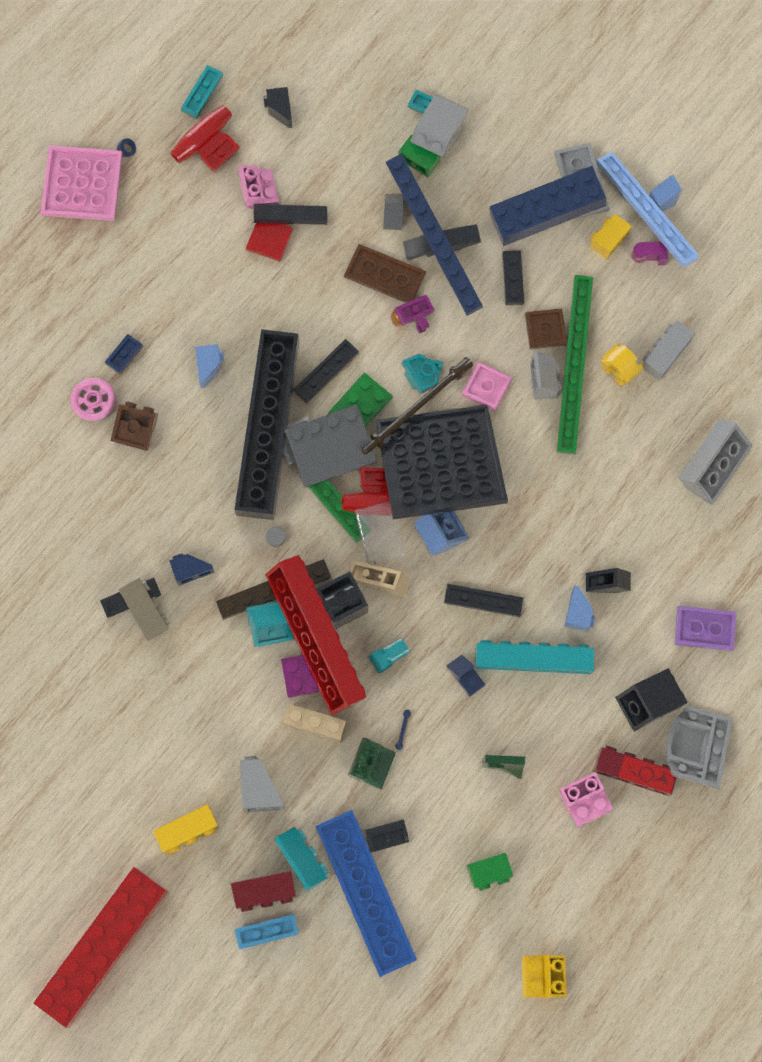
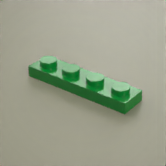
(331, 501)

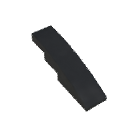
(458, 238)

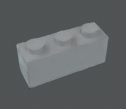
(667, 349)

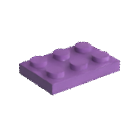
(705, 628)

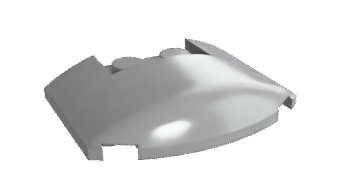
(698, 746)

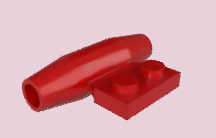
(207, 139)
(374, 490)

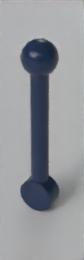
(406, 714)

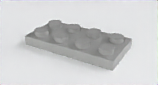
(575, 159)

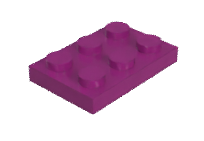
(298, 677)

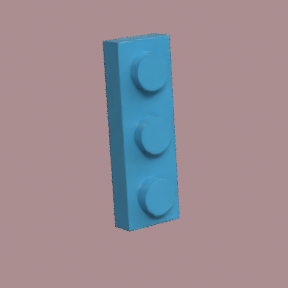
(266, 931)

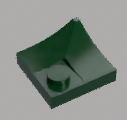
(510, 764)

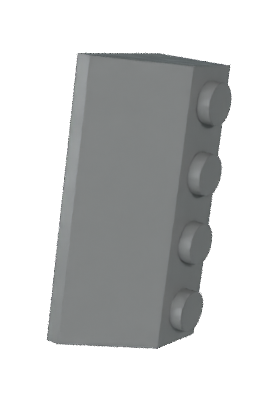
(716, 461)

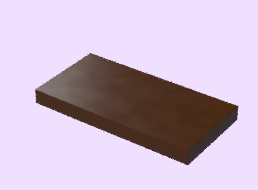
(384, 274)

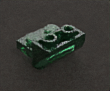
(371, 763)

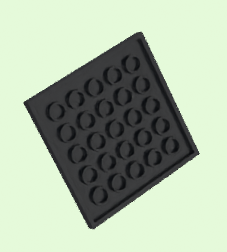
(442, 463)

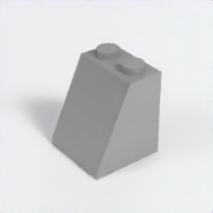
(439, 125)
(257, 787)

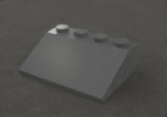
(329, 446)

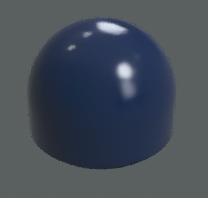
(120, 147)

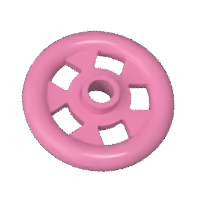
(77, 401)

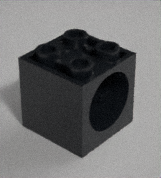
(343, 600)

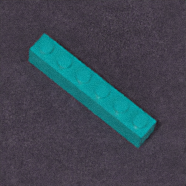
(534, 657)

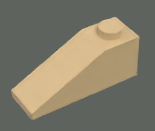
(380, 578)

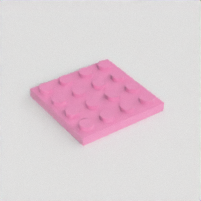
(81, 183)

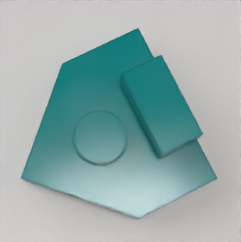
(422, 372)

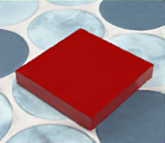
(269, 240)

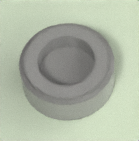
(275, 536)

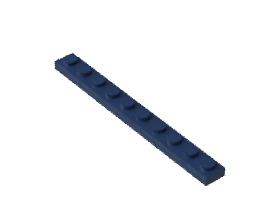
(434, 235)

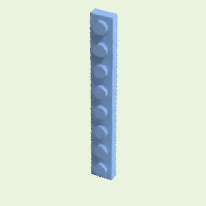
(647, 210)

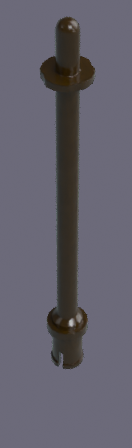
(455, 372)

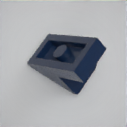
(465, 674)

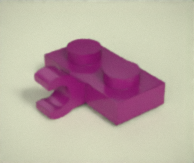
(415, 311)

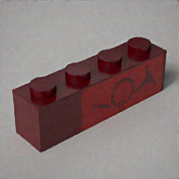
(635, 771)

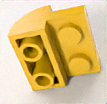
(544, 976)

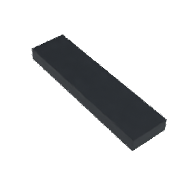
(290, 214)
(326, 371)
(483, 600)

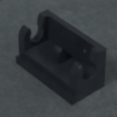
(387, 836)

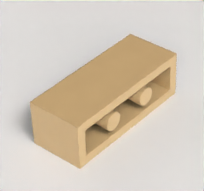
(314, 723)

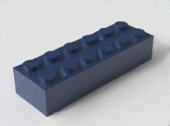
(547, 205)

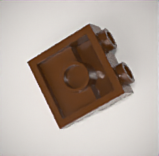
(134, 425)

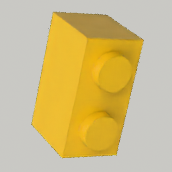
(610, 236)

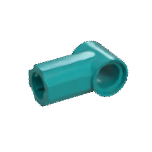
(384, 658)

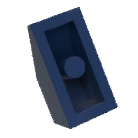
(188, 568)

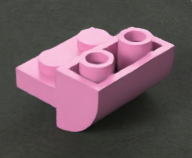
(257, 186)
(586, 799)

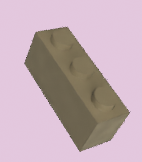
(144, 608)

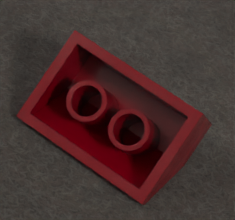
(264, 891)

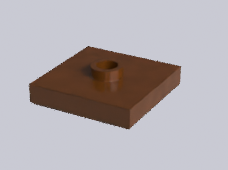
(545, 328)

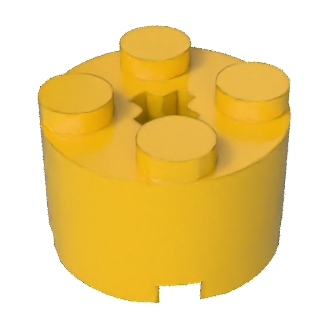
(621, 364)

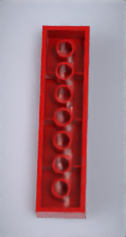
(315, 635)
(100, 947)

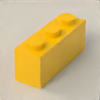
(186, 830)

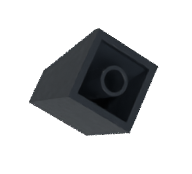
(651, 699)

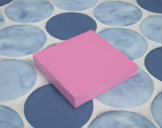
(486, 386)

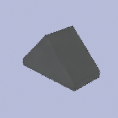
(393, 212)

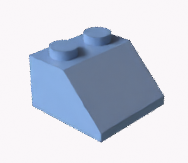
(441, 531)

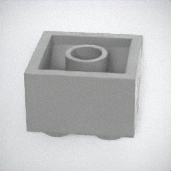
(544, 376)

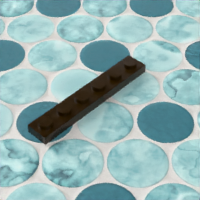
(263, 593)

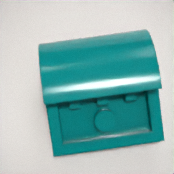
(268, 624)

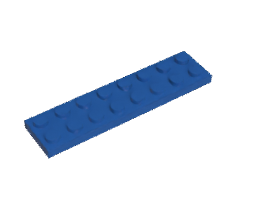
(366, 893)

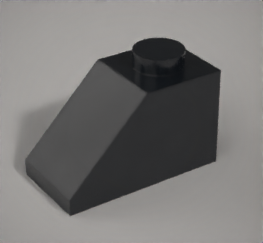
(279, 105)
(608, 581)

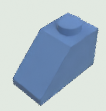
(666, 193)
(208, 362)
(579, 611)

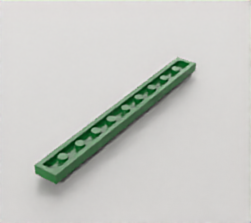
(574, 365)

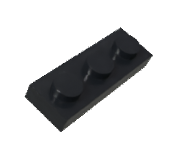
(513, 277)
(116, 604)

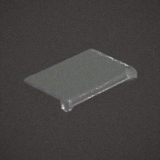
(380, 533)

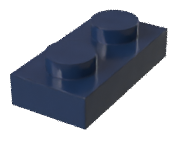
(123, 354)

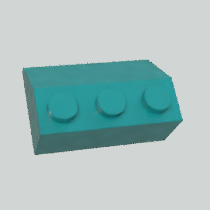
(302, 858)

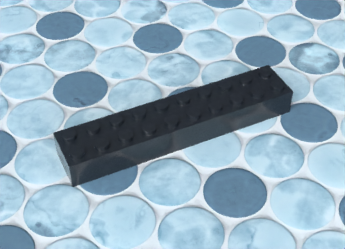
(267, 425)

